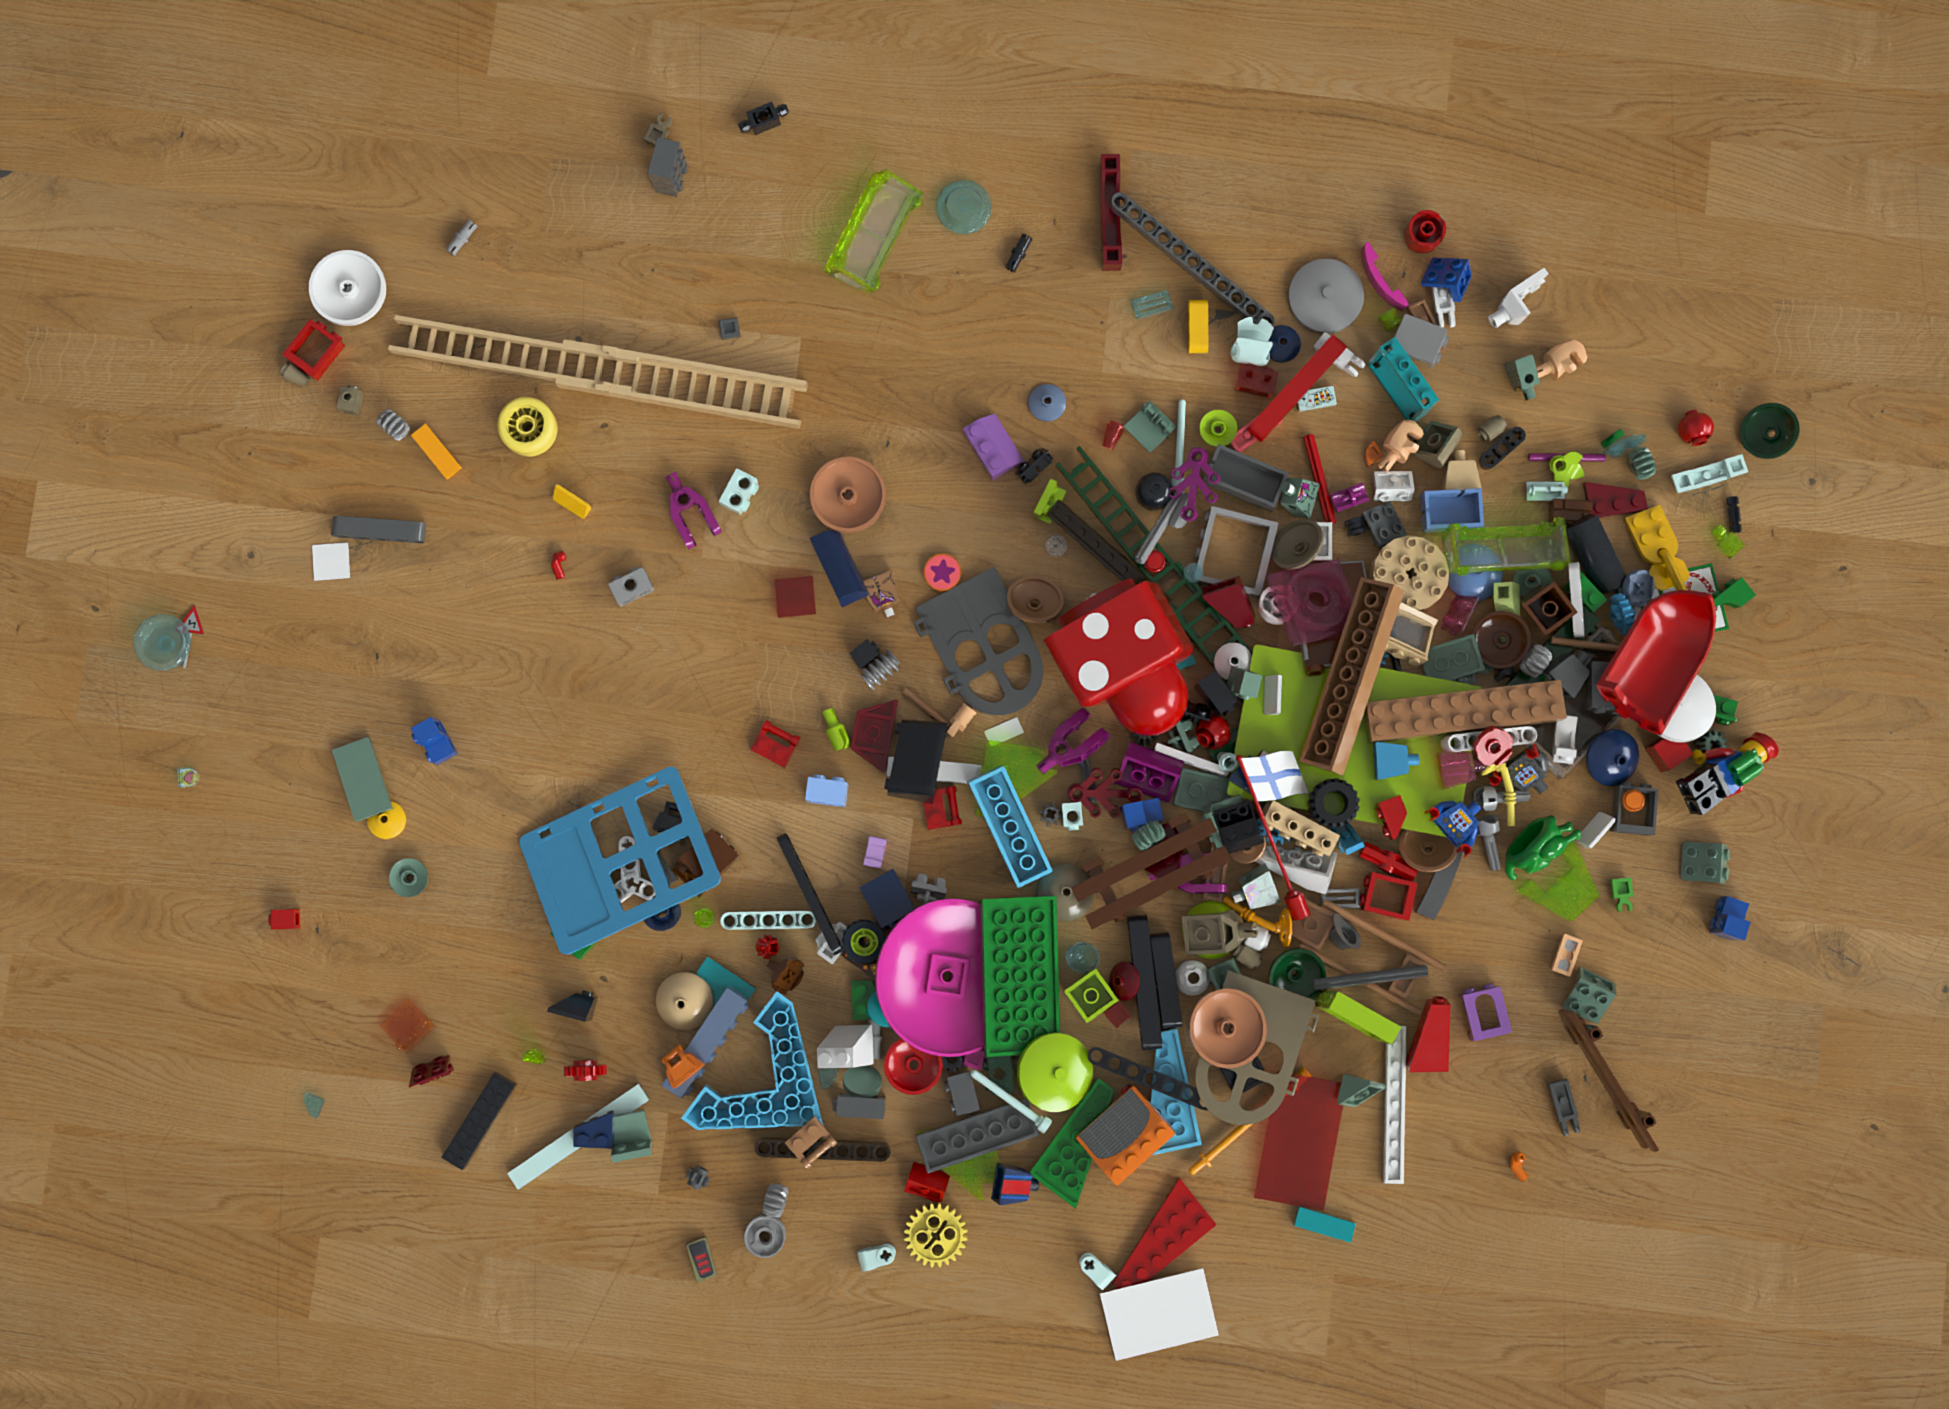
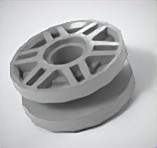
(763, 1248)

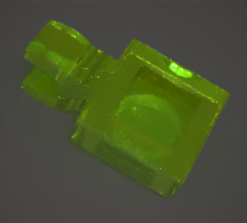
(1729, 543)

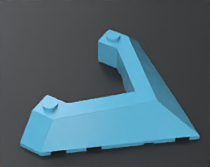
(787, 1105)

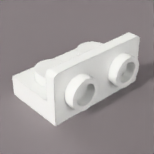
(1393, 486)

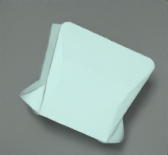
(1252, 342)

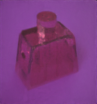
(1457, 768)

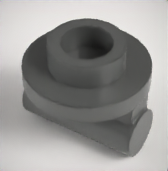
(1506, 672)

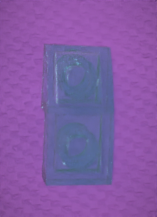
(1623, 445)

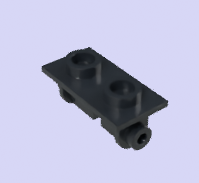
(1039, 459)

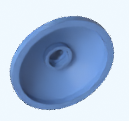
(1475, 584)

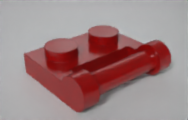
(771, 749)
(935, 812)

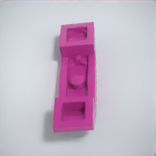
(1394, 298)

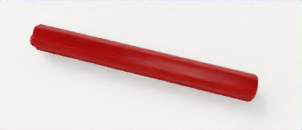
(1319, 477)

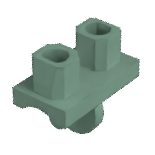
(1187, 744)

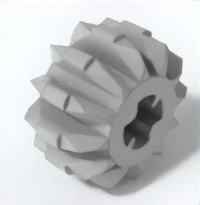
(392, 424)
(1536, 661)
(775, 1200)

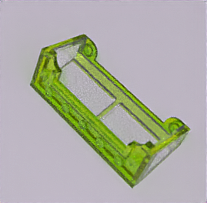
(872, 230)
(1506, 547)

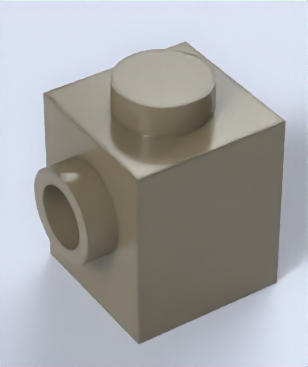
(350, 400)

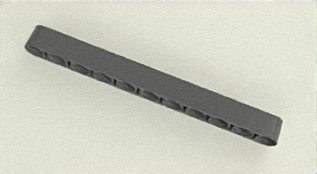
(1188, 253)

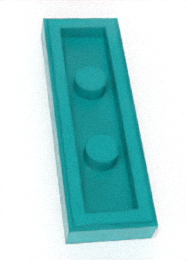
(1324, 1224)

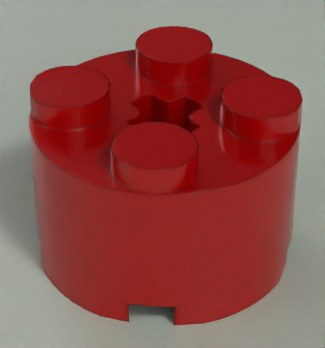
(1434, 232)

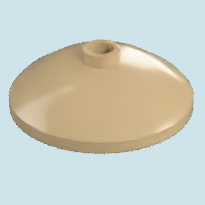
(693, 992)

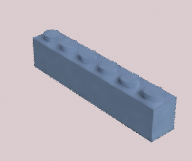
(712, 1035)

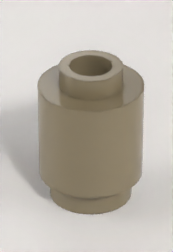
(1491, 428)
(1247, 956)

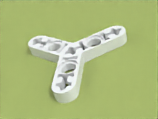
(626, 875)

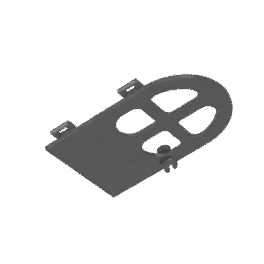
(968, 614)

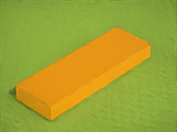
(436, 451)

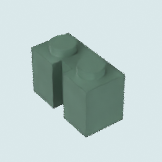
(1244, 683)

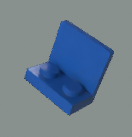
(1450, 274)

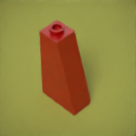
(1432, 1038)

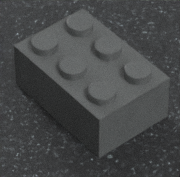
(667, 167)

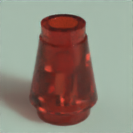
(1112, 435)

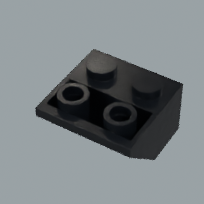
(1239, 827)

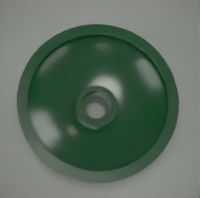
(1762, 421)
(1307, 967)

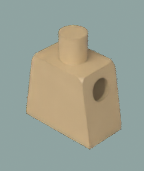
(1460, 473)

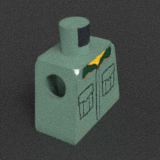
(1523, 375)

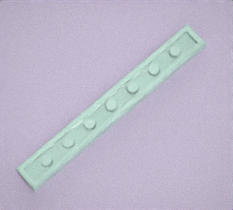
(564, 1145)

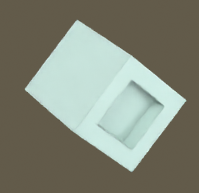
(1075, 807)

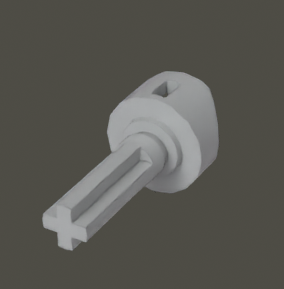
(1491, 797)
(1487, 829)

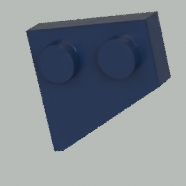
(595, 1133)

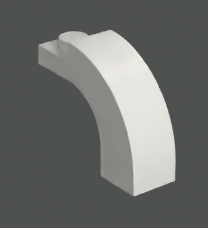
(1564, 740)

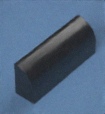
(1596, 553)

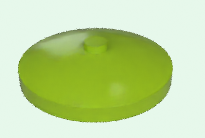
(1054, 1072)

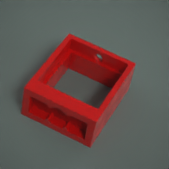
(327, 358)
(1407, 901)

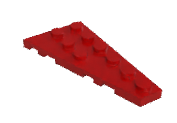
(1170, 1233)

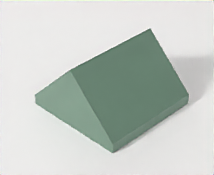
(1357, 1090)

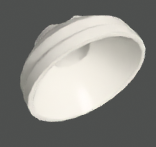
(1182, 977)

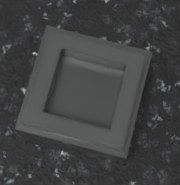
(729, 328)

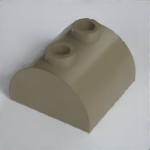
(1438, 443)

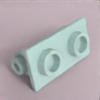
(1545, 491)

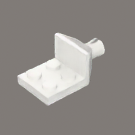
(1511, 306)

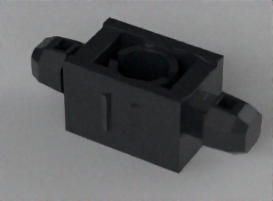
(764, 110)

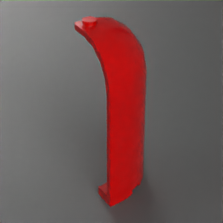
(1660, 658)

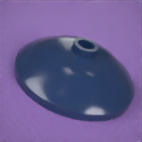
(1604, 757)

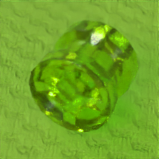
(1390, 319)
(700, 917)

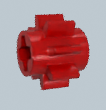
(767, 946)

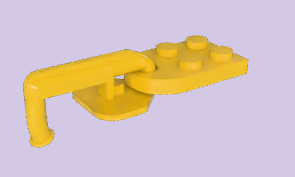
(1652, 534)

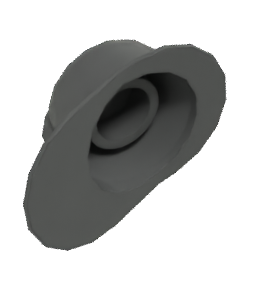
(1344, 934)

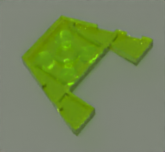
(1570, 893)

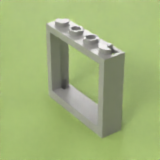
(1200, 553)

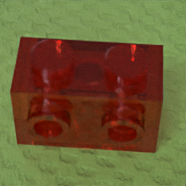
(1256, 380)

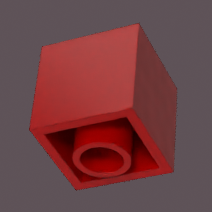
(1667, 753)

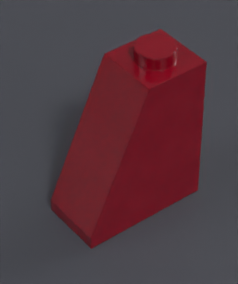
(1231, 601)

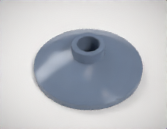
(1045, 411)

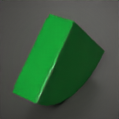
(1612, 438)

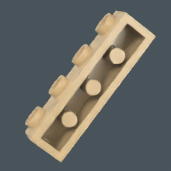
(1299, 828)

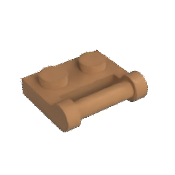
(807, 1136)

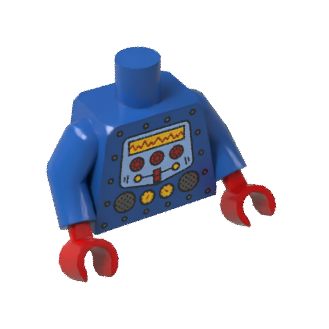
(1457, 823)

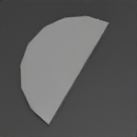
(1176, 520)

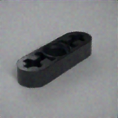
(1515, 443)

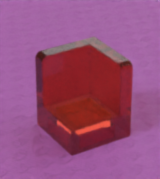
(1117, 1014)

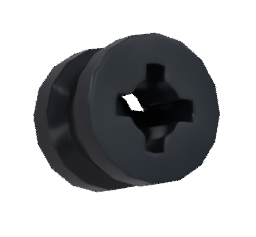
(1355, 526)

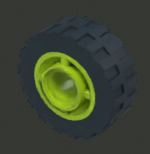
(851, 937)

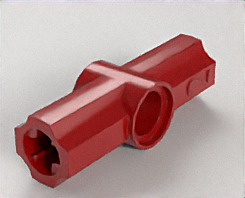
(1387, 861)

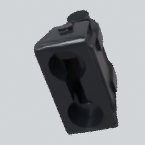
(666, 820)

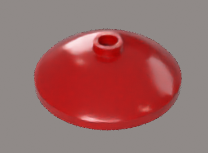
(909, 1079)

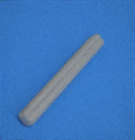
(1157, 529)

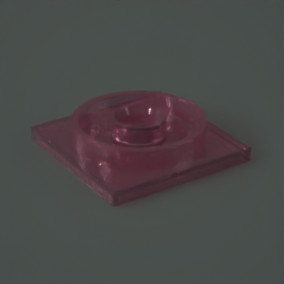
(1300, 617)

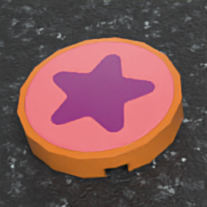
(942, 572)

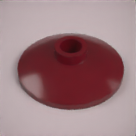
(1124, 981)

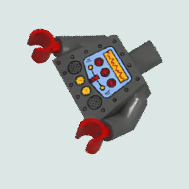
(1525, 770)

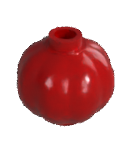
(1695, 427)
(1214, 730)

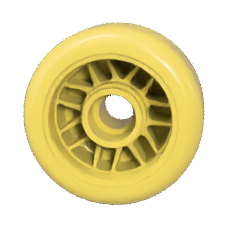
(515, 418)

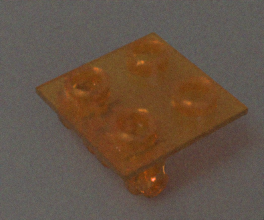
(407, 1026)

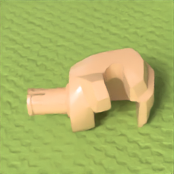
(1558, 359)
(1398, 445)

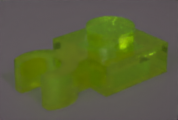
(534, 1056)

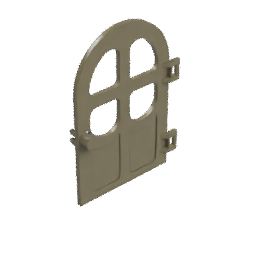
(1287, 1022)

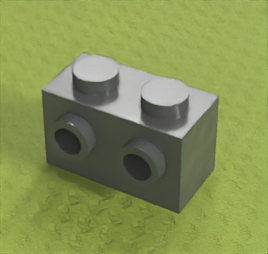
(962, 1093)

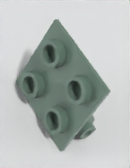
(1150, 426)

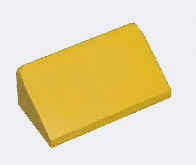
(571, 502)

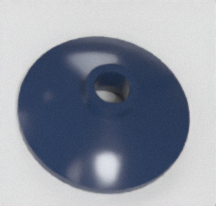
(1286, 352)
(670, 920)

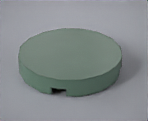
(862, 1081)

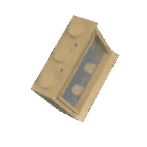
(1411, 635)

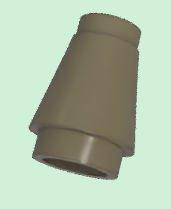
(293, 374)

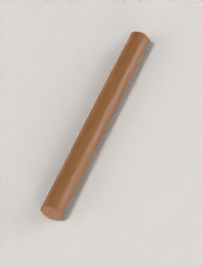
(1584, 644)

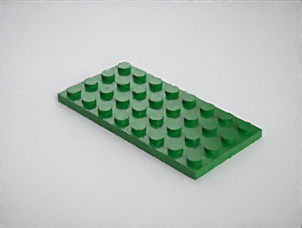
(1019, 972)

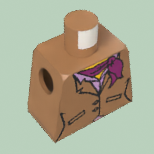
(882, 593)

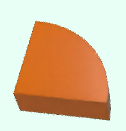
(1372, 454)

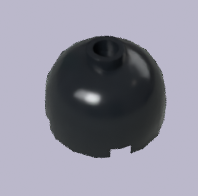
(1153, 491)

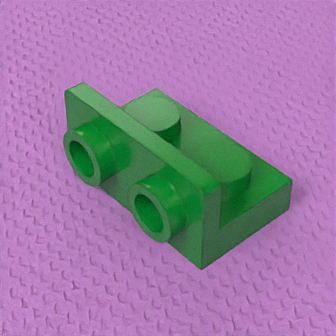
(1725, 710)

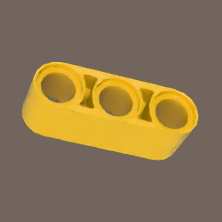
(1197, 326)

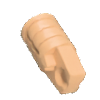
(961, 719)

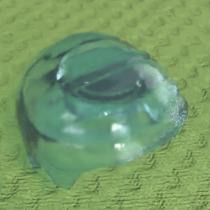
(1082, 957)

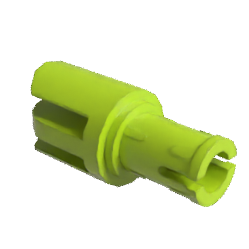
(836, 731)

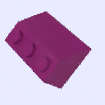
(1150, 771)

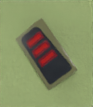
(701, 1259)

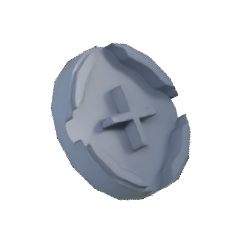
(1638, 587)

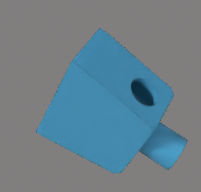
(1392, 760)

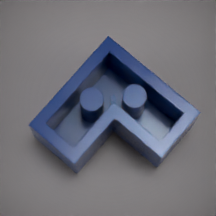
(435, 740)
(1141, 813)
(1730, 919)

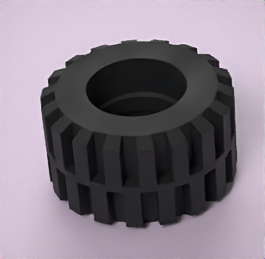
(1350, 803)

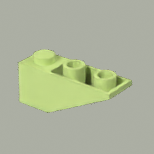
(1507, 598)

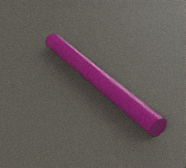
(1548, 456)

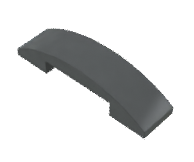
(1438, 889)

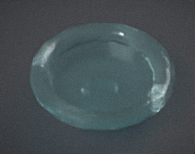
(963, 207)
(162, 642)

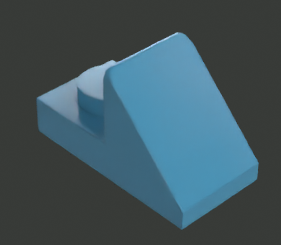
(1348, 840)

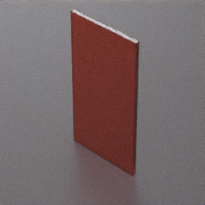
(1301, 1145)

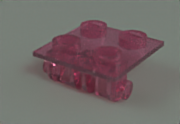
(1459, 614)

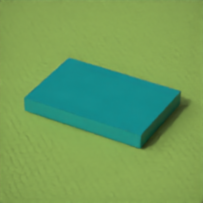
(720, 978)

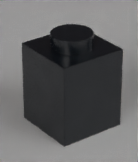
(865, 653)

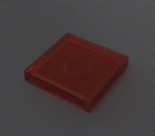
(795, 597)

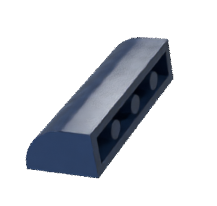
(839, 567)

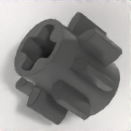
(1051, 809)
(698, 1177)

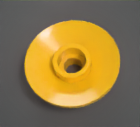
(393, 826)

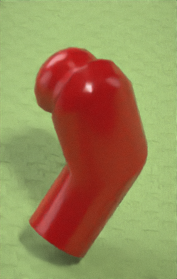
(556, 564)

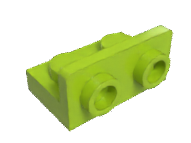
(1048, 499)

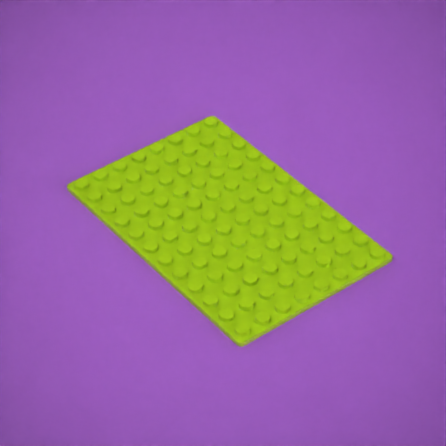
(1289, 731)

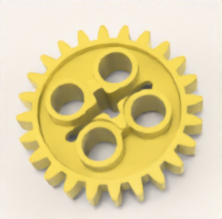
(950, 1244)

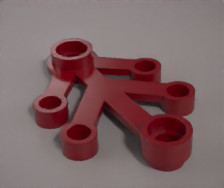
(1102, 792)

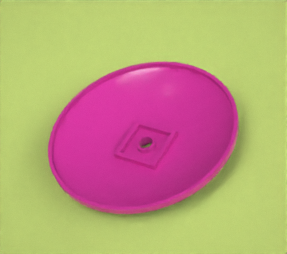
(909, 982)

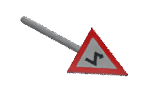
(194, 626)

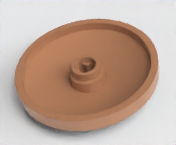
(847, 494)
(1227, 1028)

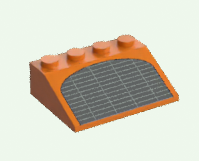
(1125, 1135)

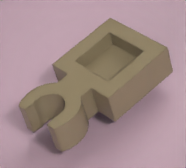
(657, 130)

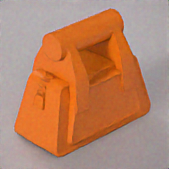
(683, 1068)

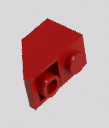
(1392, 814)

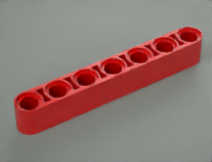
(1296, 388)

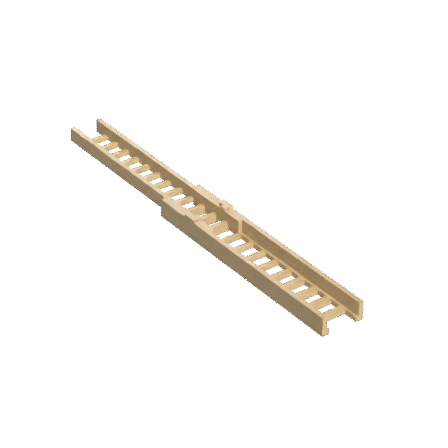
(613, 389)

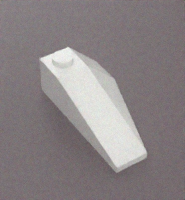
(1301, 867)

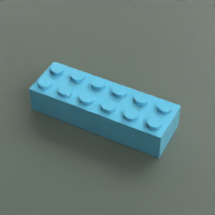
(1009, 826)

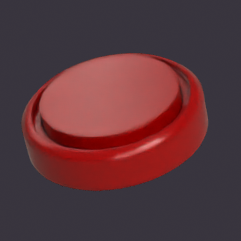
(1155, 562)

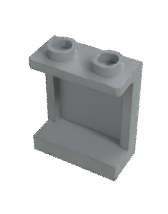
(1422, 339)

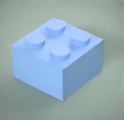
(826, 791)

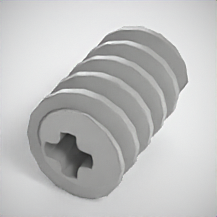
(880, 669)

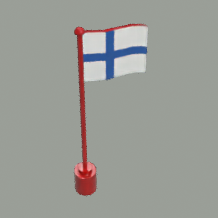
(1271, 779)

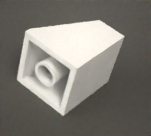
(846, 1047)

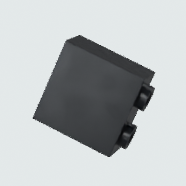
(1216, 694)

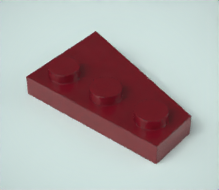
(1614, 500)

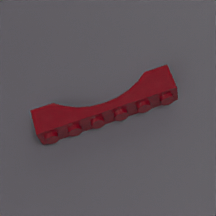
(1110, 222)

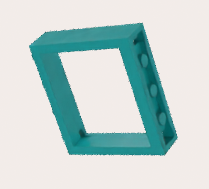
(1402, 380)

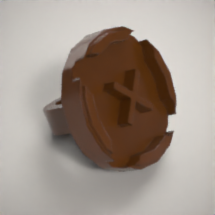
(786, 974)

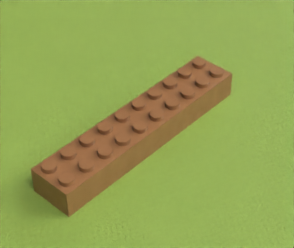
(1352, 675)
(1464, 711)

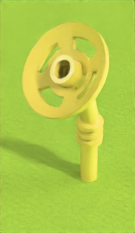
(1510, 798)

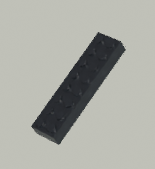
(479, 1121)

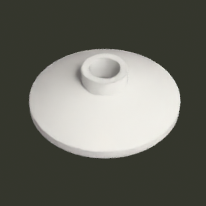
(1223, 658)

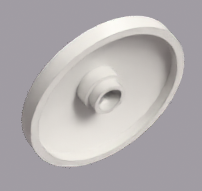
(347, 287)
(1693, 714)

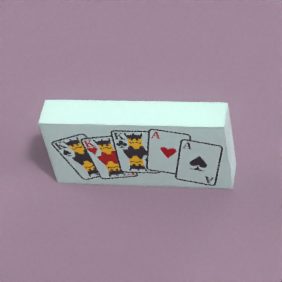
(1317, 399)

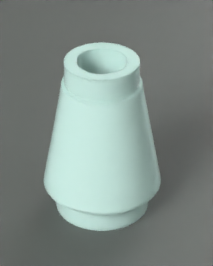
(1227, 761)

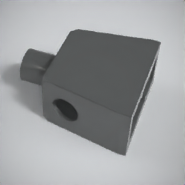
(1570, 671)

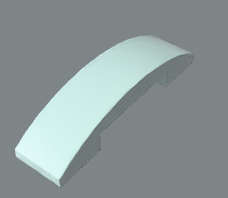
(1709, 474)

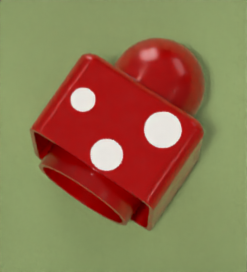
(1125, 654)

